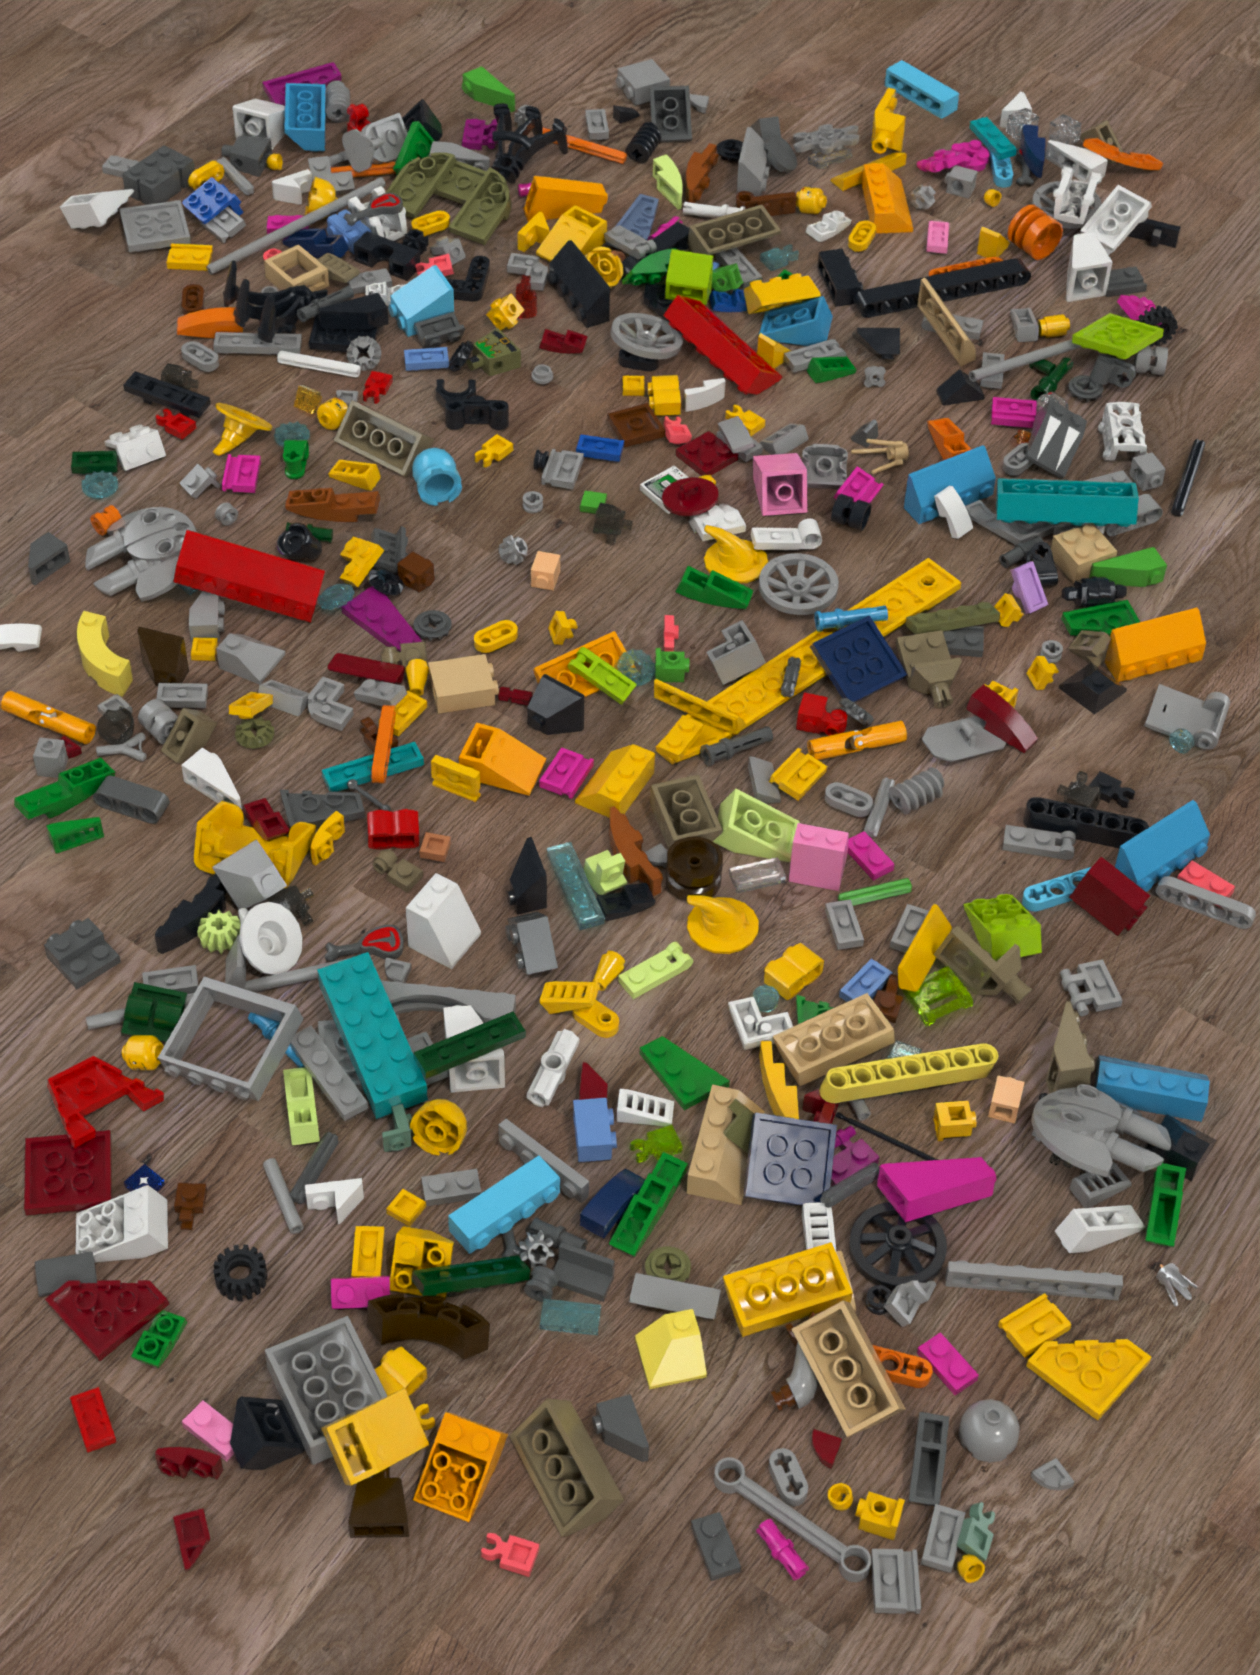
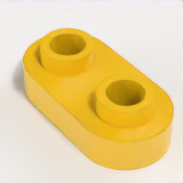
(204, 173)
(431, 222)
(861, 236)
(495, 636)
(592, 1019)

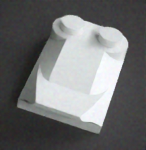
(1117, 218)

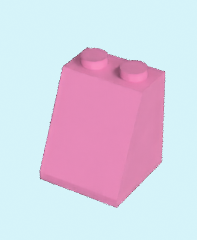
(780, 484)
(818, 856)

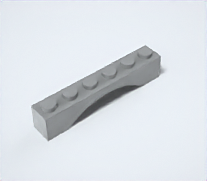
(415, 997)

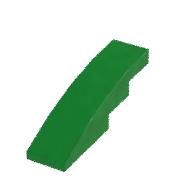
(649, 1204)

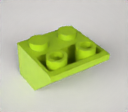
(689, 276)

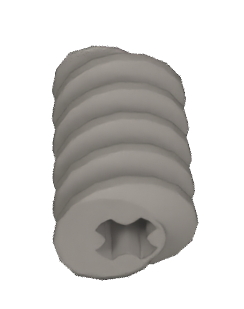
(337, 101)
(917, 790)

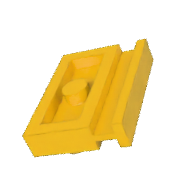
(189, 257)
(798, 774)
(455, 778)
(1034, 1325)

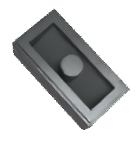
(56, 1271)

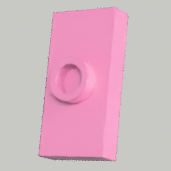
(937, 237)

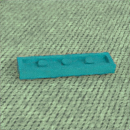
(400, 760)

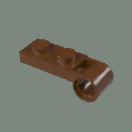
(774, 204)

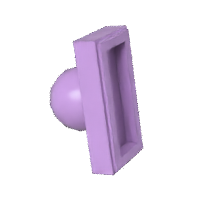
(1028, 587)

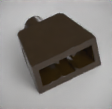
(379, 1508)

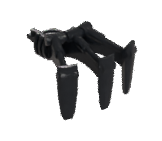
(514, 161)
(274, 310)

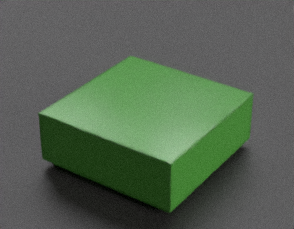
(591, 501)

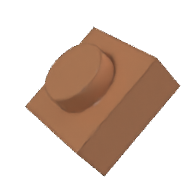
(435, 847)

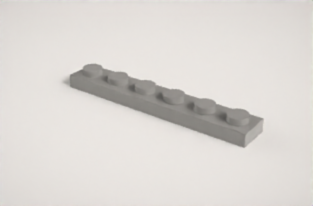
(1033, 1280)

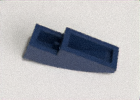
(1033, 149)
(317, 242)
(610, 1203)

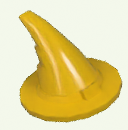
(238, 427)
(733, 556)
(721, 924)

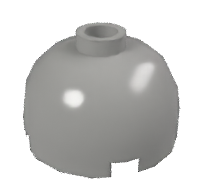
(989, 1430)

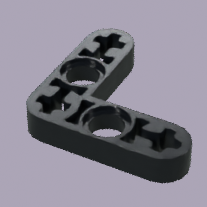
(465, 287)

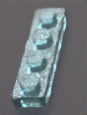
(575, 886)

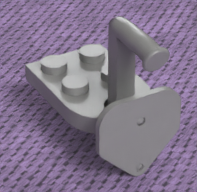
(375, 143)

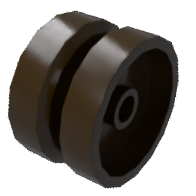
(694, 867)

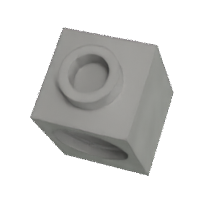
(961, 181)
(1147, 471)
(50, 757)

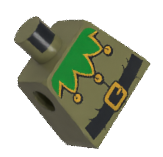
(494, 354)

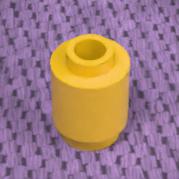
(1053, 326)

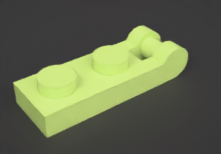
(655, 970)

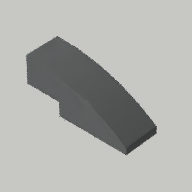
(928, 1459)

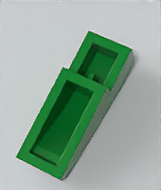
(713, 589)
(1165, 1205)

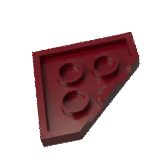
(106, 1311)

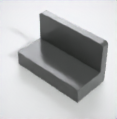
(584, 1272)

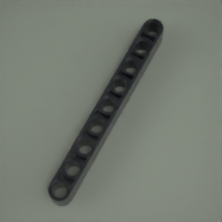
(948, 286)

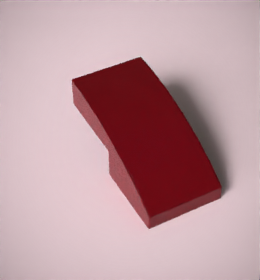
(559, 343)
(264, 819)

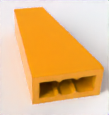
(557, 196)

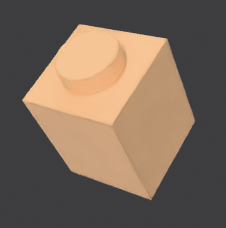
(545, 570)
(1006, 1099)

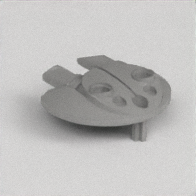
(154, 542)
(1082, 1127)

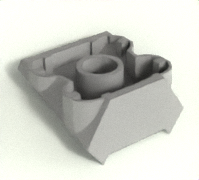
(825, 465)

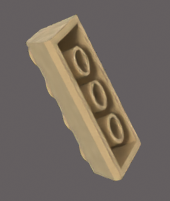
(718, 1162)
(848, 1368)

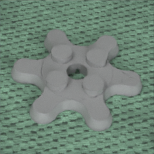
(826, 139)

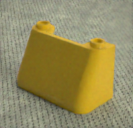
(223, 833)

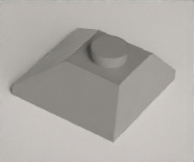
(248, 657)
(249, 875)

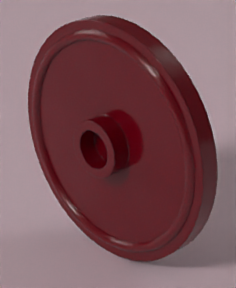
(690, 496)

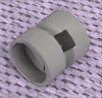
(1143, 358)
(157, 719)

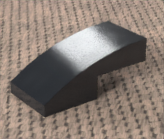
(629, 901)

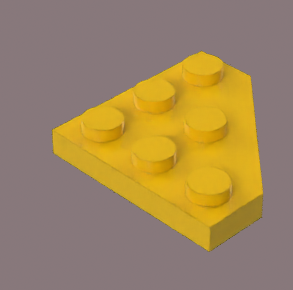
(1089, 1371)

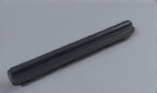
(1188, 477)

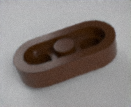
(192, 298)

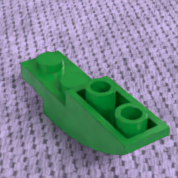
(649, 269)
(70, 790)

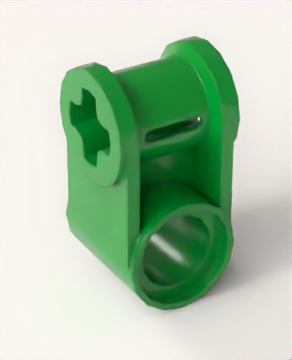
(295, 456)

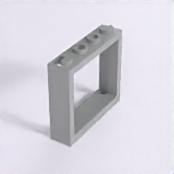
(193, 1016)

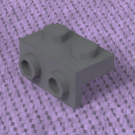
(439, 330)
(394, 548)

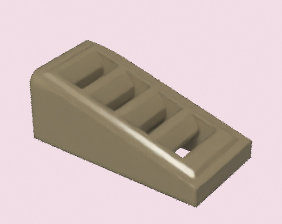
(338, 268)

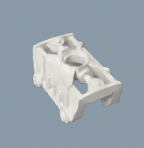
(1064, 197)
(389, 222)
(1112, 429)

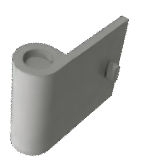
(1184, 711)

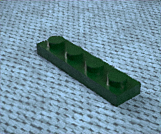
(469, 1044)
(470, 1275)

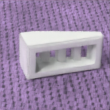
(635, 1116)
(817, 1215)

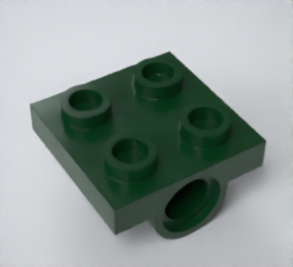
(152, 1011)

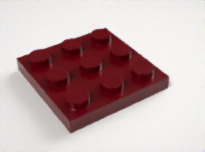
(65, 1176)

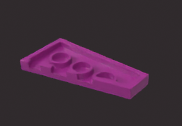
(321, 74)
(380, 618)

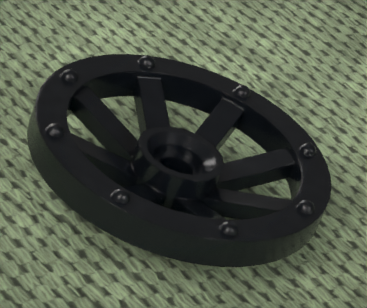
(896, 1247)

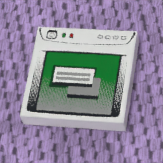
(656, 485)

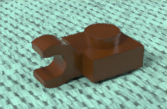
(370, 733)
(888, 1001)
(189, 1200)

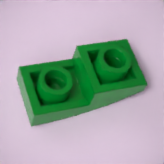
(160, 1339)

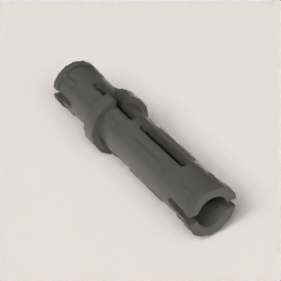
(311, 310)

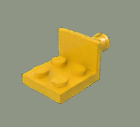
(887, 126)

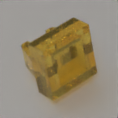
(307, 399)

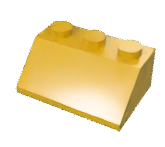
(779, 293)
(618, 780)

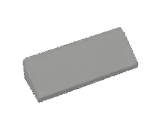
(675, 1295)

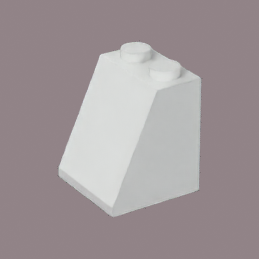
(259, 119)
(1087, 268)
(441, 922)
(481, 1072)

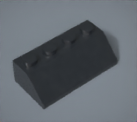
(580, 285)

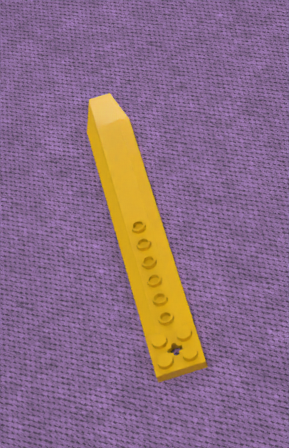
(761, 689)

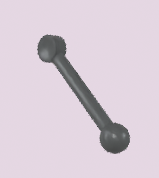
(353, 785)

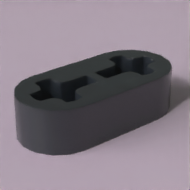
(636, 362)

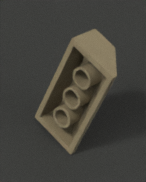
(732, 231)
(381, 438)
(566, 1467)

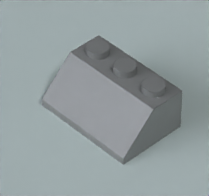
(753, 164)

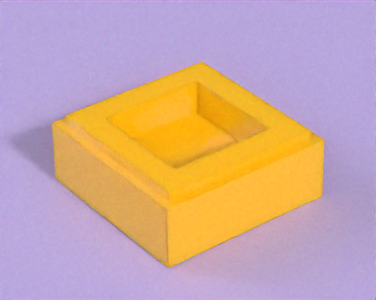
(633, 386)
(204, 649)
(406, 1207)

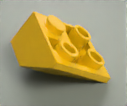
(415, 1251)

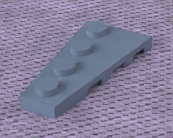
(640, 216)

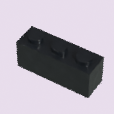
(838, 276)

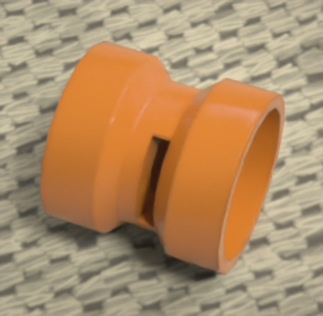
(104, 520)

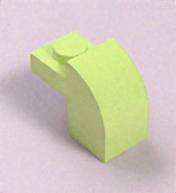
(605, 872)

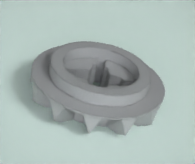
(364, 362)

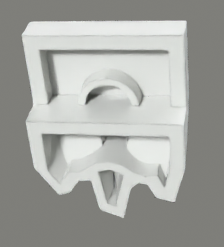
(718, 516)

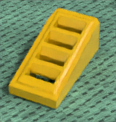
(356, 474)
(558, 995)

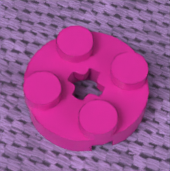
(975, 155)

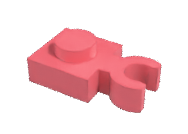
(443, 263)
(676, 432)
(670, 633)
(515, 1555)

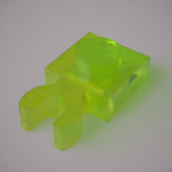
(657, 1142)

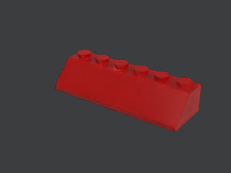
(721, 345)
(248, 576)

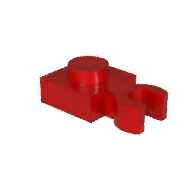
(377, 384)
(176, 425)

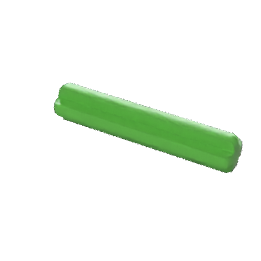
(877, 891)

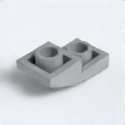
(736, 435)

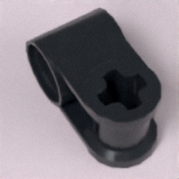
(1044, 566)

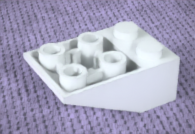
(93, 208)
(124, 1226)

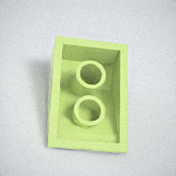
(755, 828)

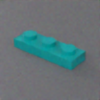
(993, 138)

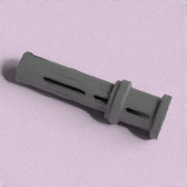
(726, 748)

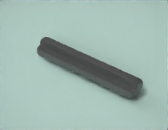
(314, 1166)
(850, 1185)

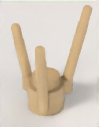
(895, 451)

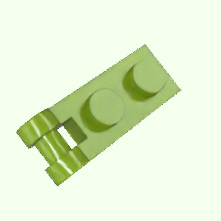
(602, 675)

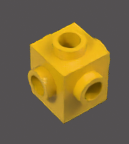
(500, 312)

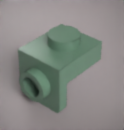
(400, 1137)

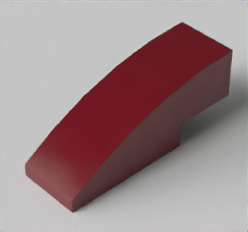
(1001, 719)

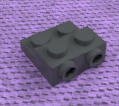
(81, 953)

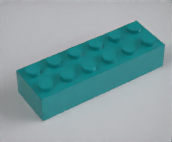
(1067, 502)
(372, 1034)

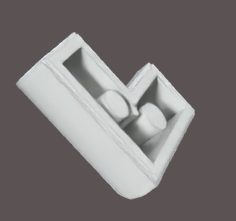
(752, 1026)

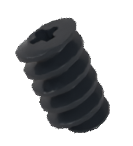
(644, 143)

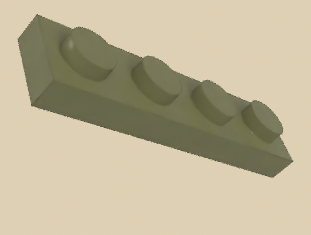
(953, 618)

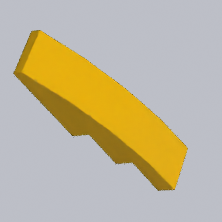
(781, 1097)

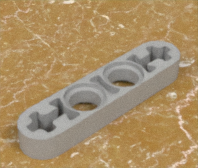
(1170, 889)

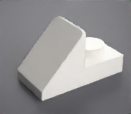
(292, 186)
(342, 1194)

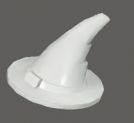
(270, 937)

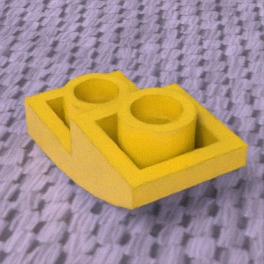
(322, 843)

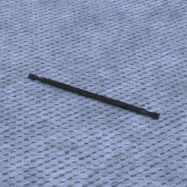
(885, 1137)

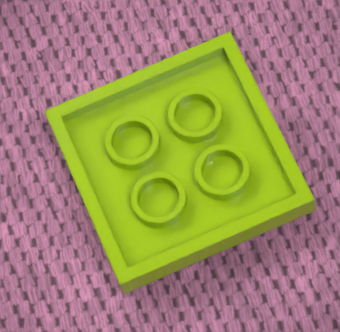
(1117, 336)

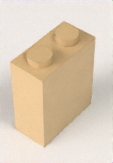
(462, 683)

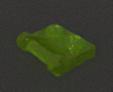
(935, 988)

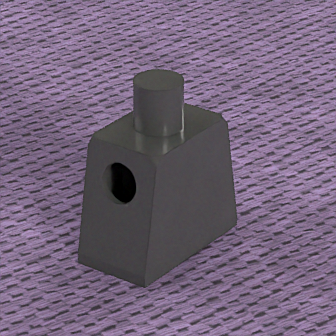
(249, 154)

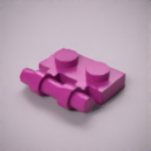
(941, 160)
(1134, 306)

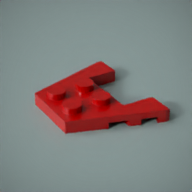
(90, 1087)

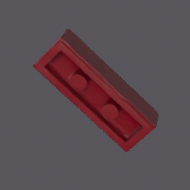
(367, 668)

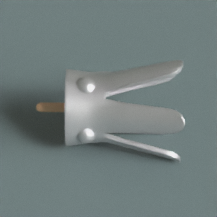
(1169, 1276)

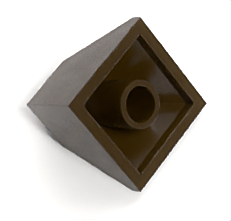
(163, 656)

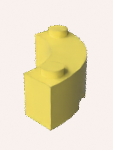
(100, 663)

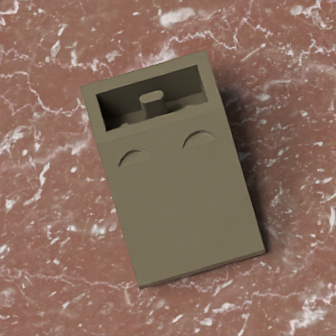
(1070, 1059)

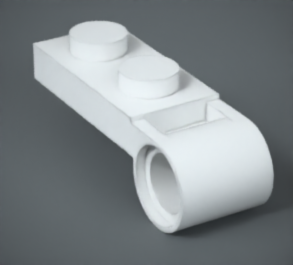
(804, 537)

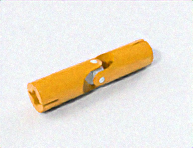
(49, 718)
(871, 737)

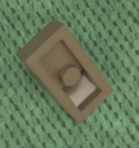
(1091, 646)

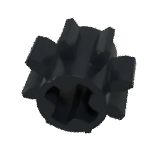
(416, 240)

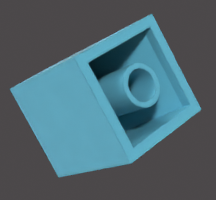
(422, 299)

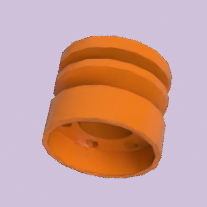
(1035, 232)

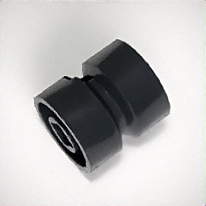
(858, 515)

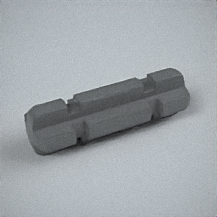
(790, 677)

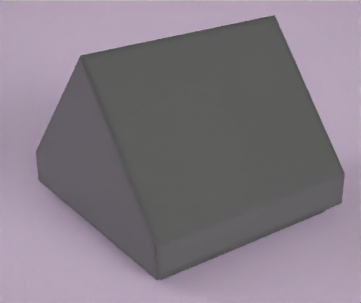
(865, 432)

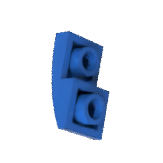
(728, 303)

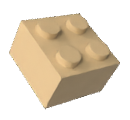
(1078, 549)

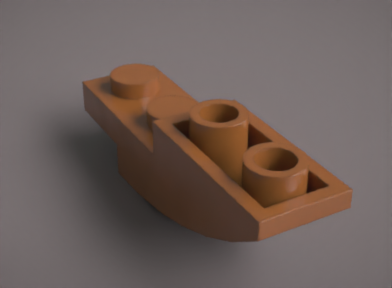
(698, 171)
(328, 506)
(629, 843)

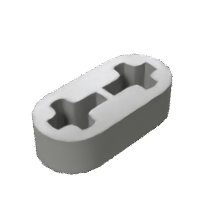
(793, 1474)

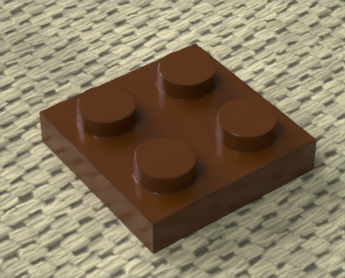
(636, 425)

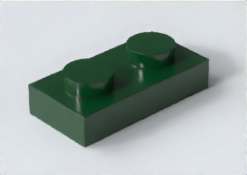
(95, 461)

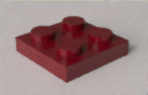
(706, 454)

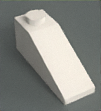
(1081, 160)
(208, 775)
(1098, 1226)

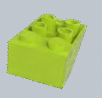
(1003, 923)

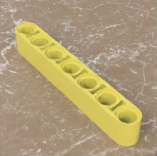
(908, 1073)

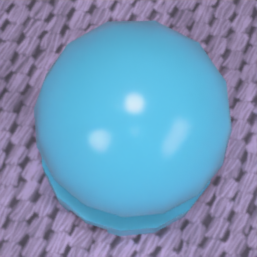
(436, 476)

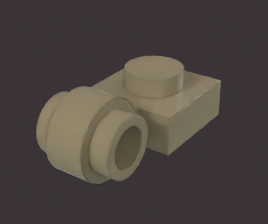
(408, 652)
(402, 875)

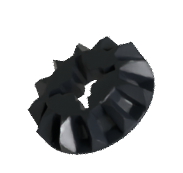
(725, 148)
(460, 356)
(385, 581)

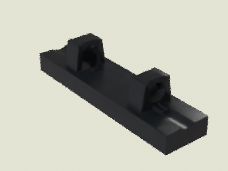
(1156, 233)
(166, 394)

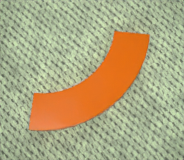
(1137, 160)

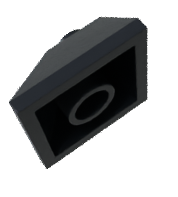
(422, 113)
(880, 341)
(1092, 688)
(555, 708)
(528, 881)
(1187, 1149)
(263, 1433)

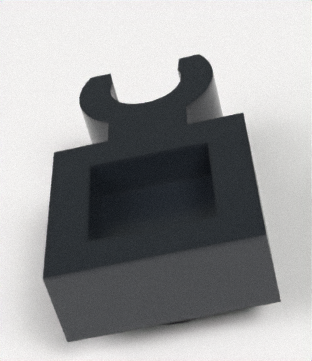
(1112, 789)

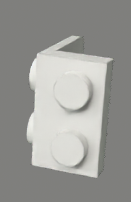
(137, 446)

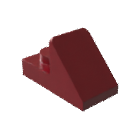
(816, 1105)

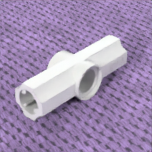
(553, 1068)

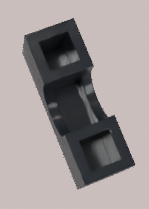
(374, 248)

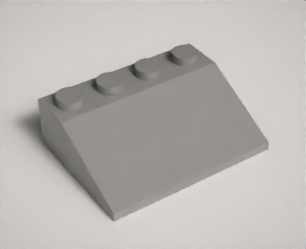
(322, 1380)

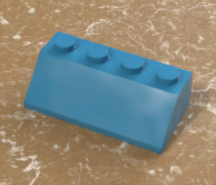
(305, 115)
(967, 473)
(1164, 847)
(1153, 1087)

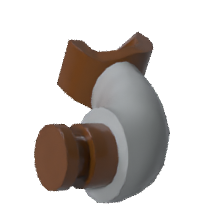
(802, 1381)

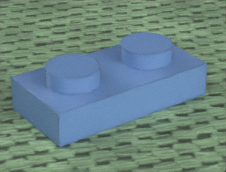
(426, 358)
(867, 980)

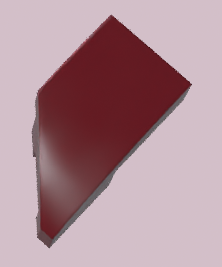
(592, 1085)
(192, 1536)

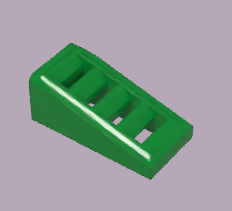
(828, 368)
(69, 833)

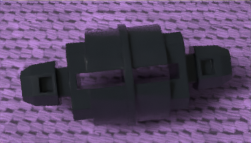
(1094, 591)

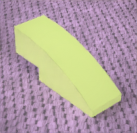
(668, 180)
(301, 1106)

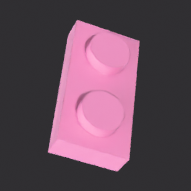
(210, 1429)

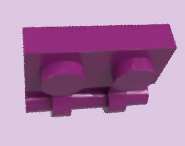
(478, 134)
(852, 1157)

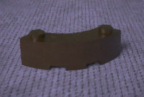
(430, 1320)

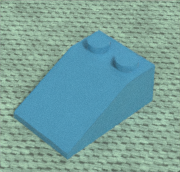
(799, 323)

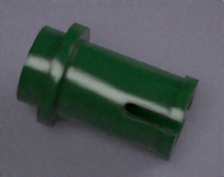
(1043, 365)

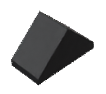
(959, 389)

